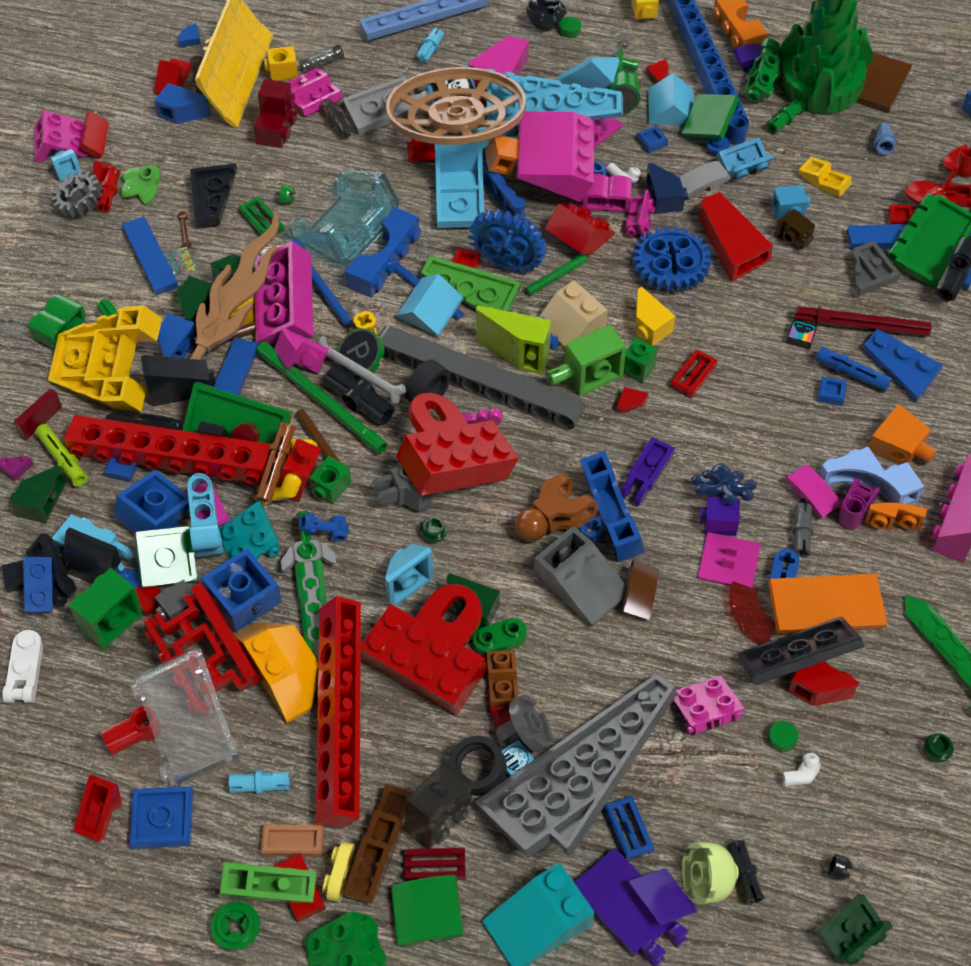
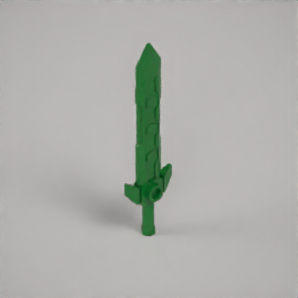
(940, 635)

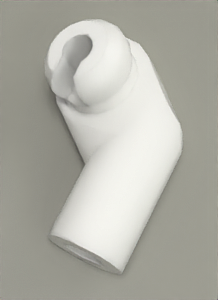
(632, 173)
(805, 773)

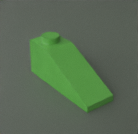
(266, 883)

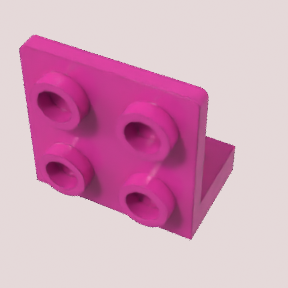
(57, 133)

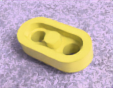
(342, 860)

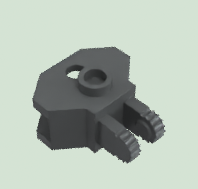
(400, 488)

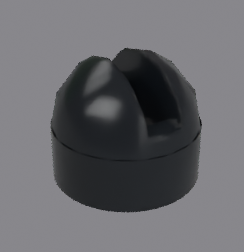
(839, 866)

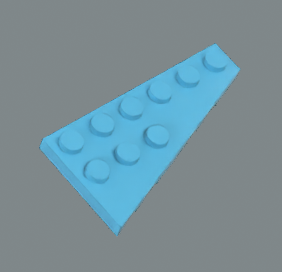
(554, 96)

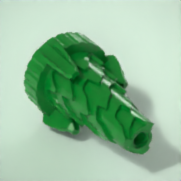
(827, 58)

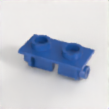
(37, 585)

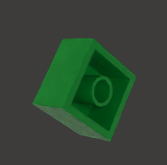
(106, 609)

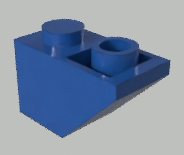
(181, 105)

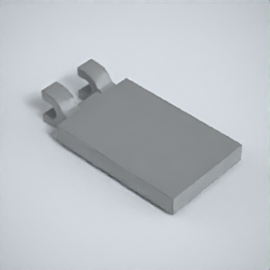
(368, 107)

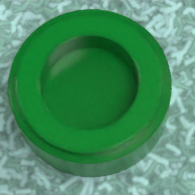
(570, 27)
(783, 736)

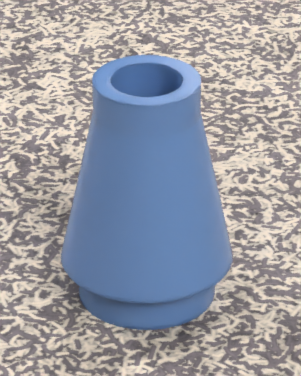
(885, 141)

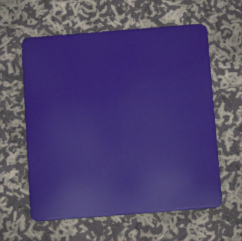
(663, 896)

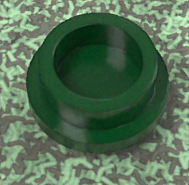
(433, 529)
(938, 747)

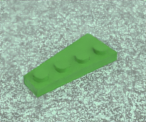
(475, 285)

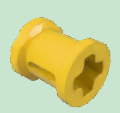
(365, 320)

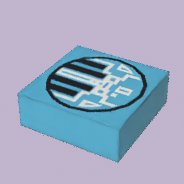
(516, 757)

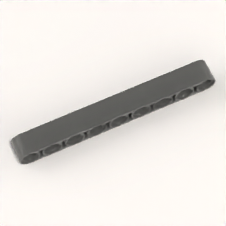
(485, 379)

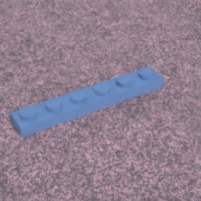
(415, 15)

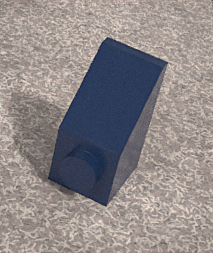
(665, 189)

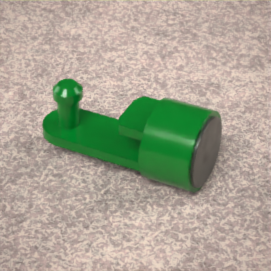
(627, 82)

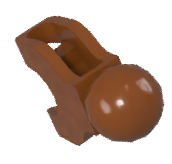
(554, 510)

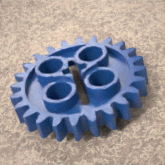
(490, 232)
(688, 255)

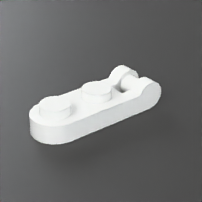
(23, 667)

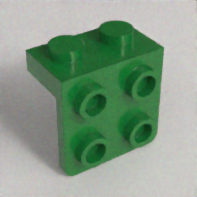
(346, 942)

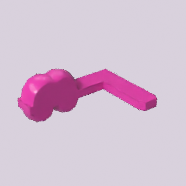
(484, 415)

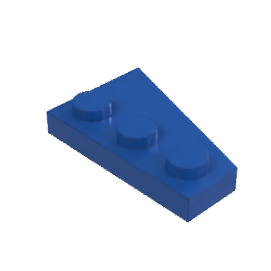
(905, 364)

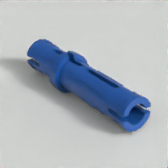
(844, 364)

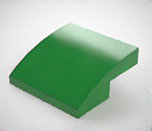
(427, 910)

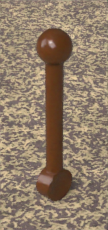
(182, 216)

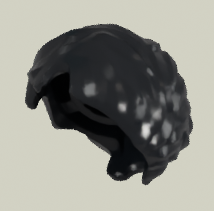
(545, 13)

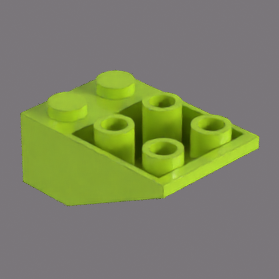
(515, 337)

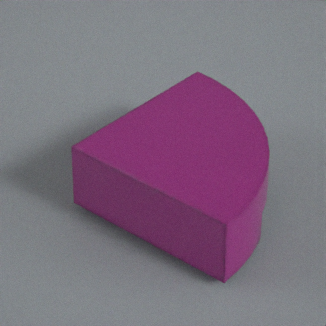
(15, 466)

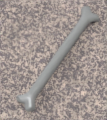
(394, 391)

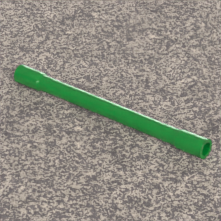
(366, 435)

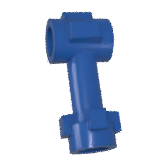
(336, 526)

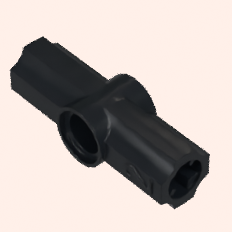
(956, 272)
(359, 395)

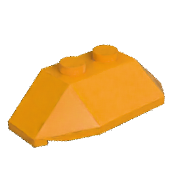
(284, 664)

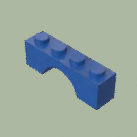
(369, 272)
(611, 506)

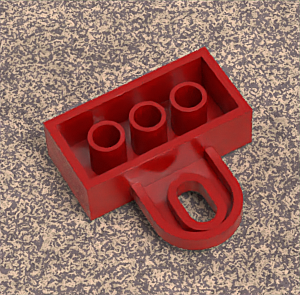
(451, 451)
(428, 651)

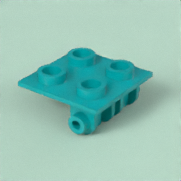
(252, 531)

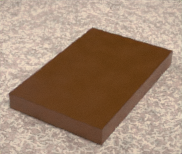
(883, 82)

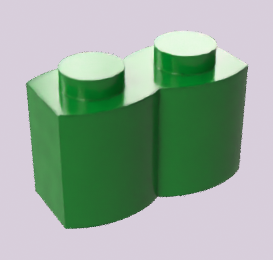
(58, 316)

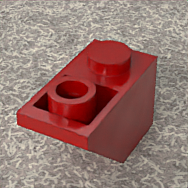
(823, 684)

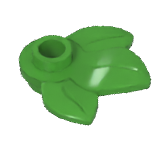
(139, 183)

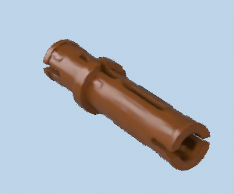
(279, 452)

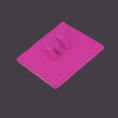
(729, 560)

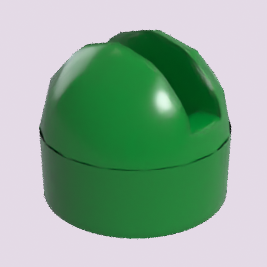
(285, 191)

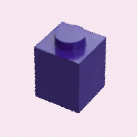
(720, 516)

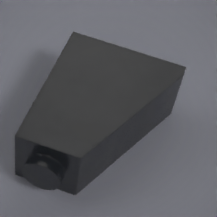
(173, 378)

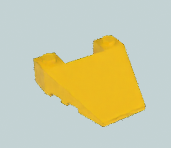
(99, 357)

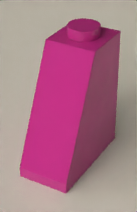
(503, 57)

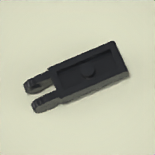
(145, 419)
(44, 547)

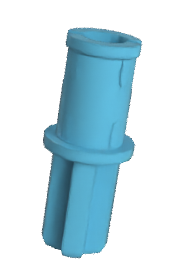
(430, 45)

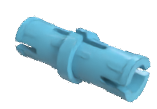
(259, 782)

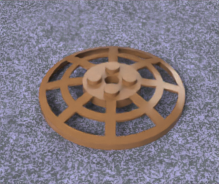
(456, 113)

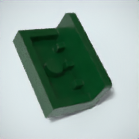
(852, 931)

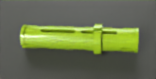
(61, 455)

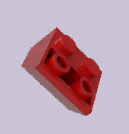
(579, 228)

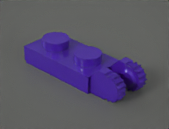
(648, 469)

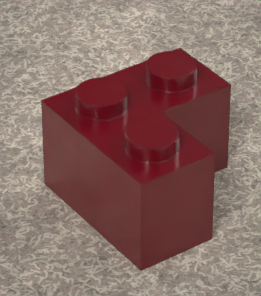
(275, 114)

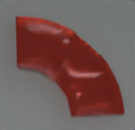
(748, 614)

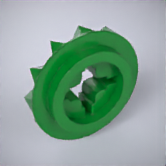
(235, 912)

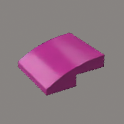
(312, 89)

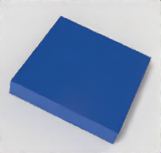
(161, 817)

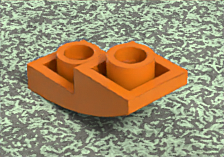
(885, 514)

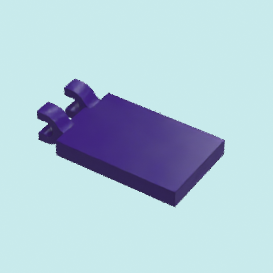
(623, 911)

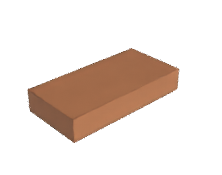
(292, 840)

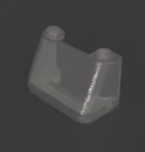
(186, 719)

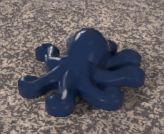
(724, 484)

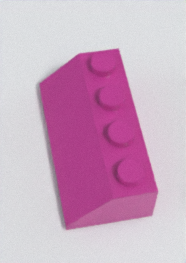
(285, 295)
(954, 535)

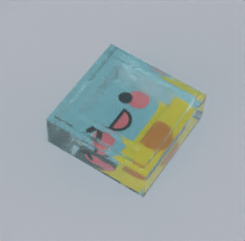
(180, 261)

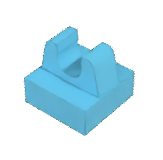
(65, 163)

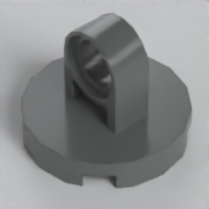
(525, 726)

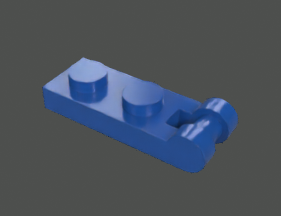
(503, 193)

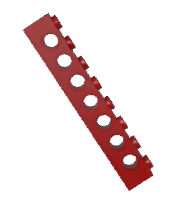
(167, 449)
(339, 714)

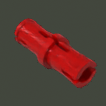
(109, 189)

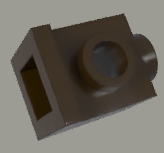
(795, 229)

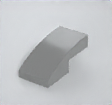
(703, 177)

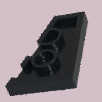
(211, 192)

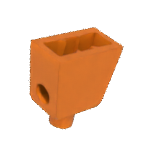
(902, 438)

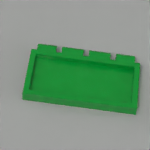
(930, 239)
(230, 409)

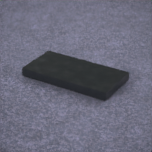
(800, 650)

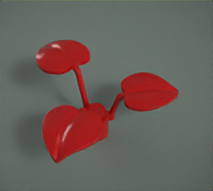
(956, 162)

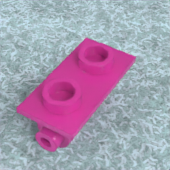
(640, 215)

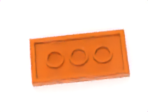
(815, 600)

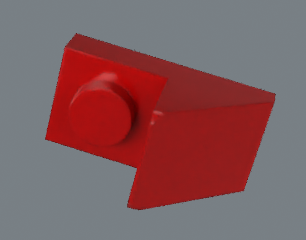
(171, 72)
(96, 807)

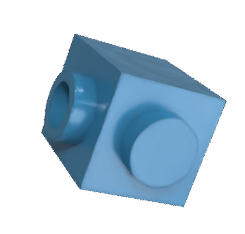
(789, 198)

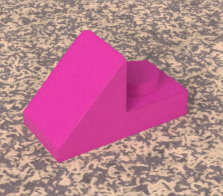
(297, 349)

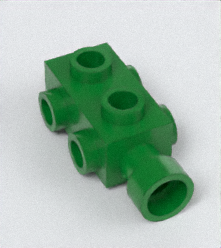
(763, 72)

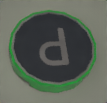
(363, 348)

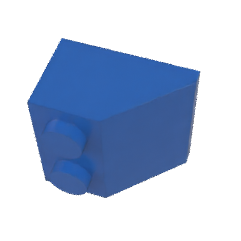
(151, 504)

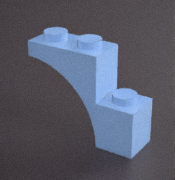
(896, 483)

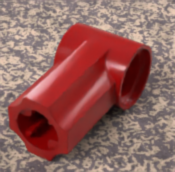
(128, 732)

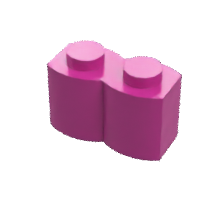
(609, 193)

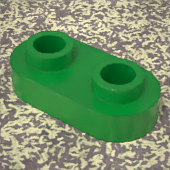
(501, 636)

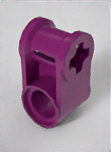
(856, 504)

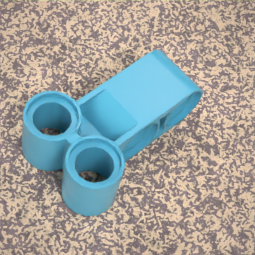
(204, 533)

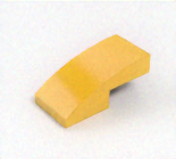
(820, 175)

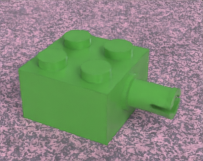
(591, 361)

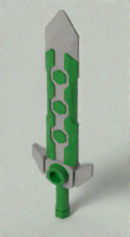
(310, 581)

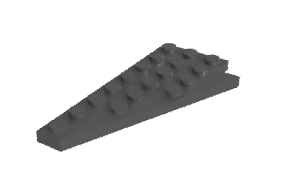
(572, 781)

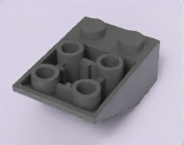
(580, 576)

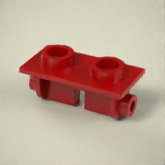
(420, 151)

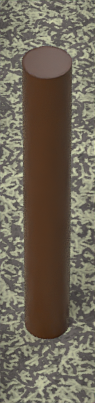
(315, 434)

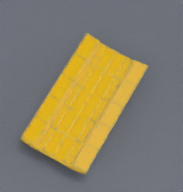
(233, 60)

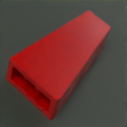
(733, 237)

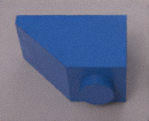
(176, 336)

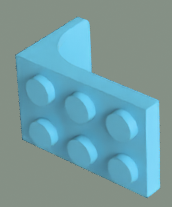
(459, 184)

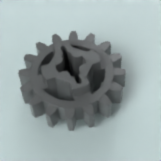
(77, 193)

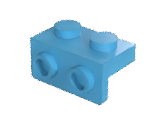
(744, 158)

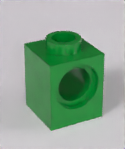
(640, 360)
(330, 471)

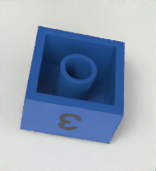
(242, 589)

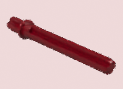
(863, 321)

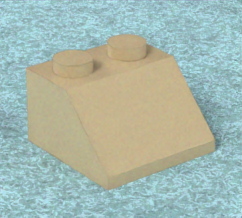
(574, 313)

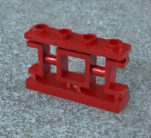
(219, 638)

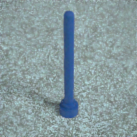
(328, 295)

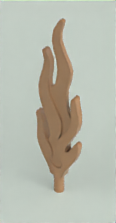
(227, 298)

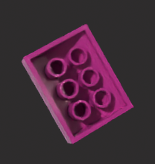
(557, 152)

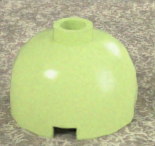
(708, 872)

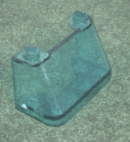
(352, 220)

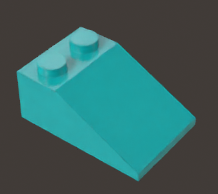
(539, 917)

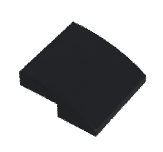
(88, 556)

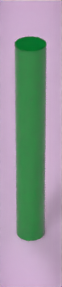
(555, 275)

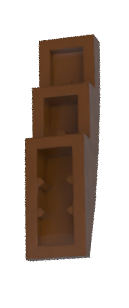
(377, 846)

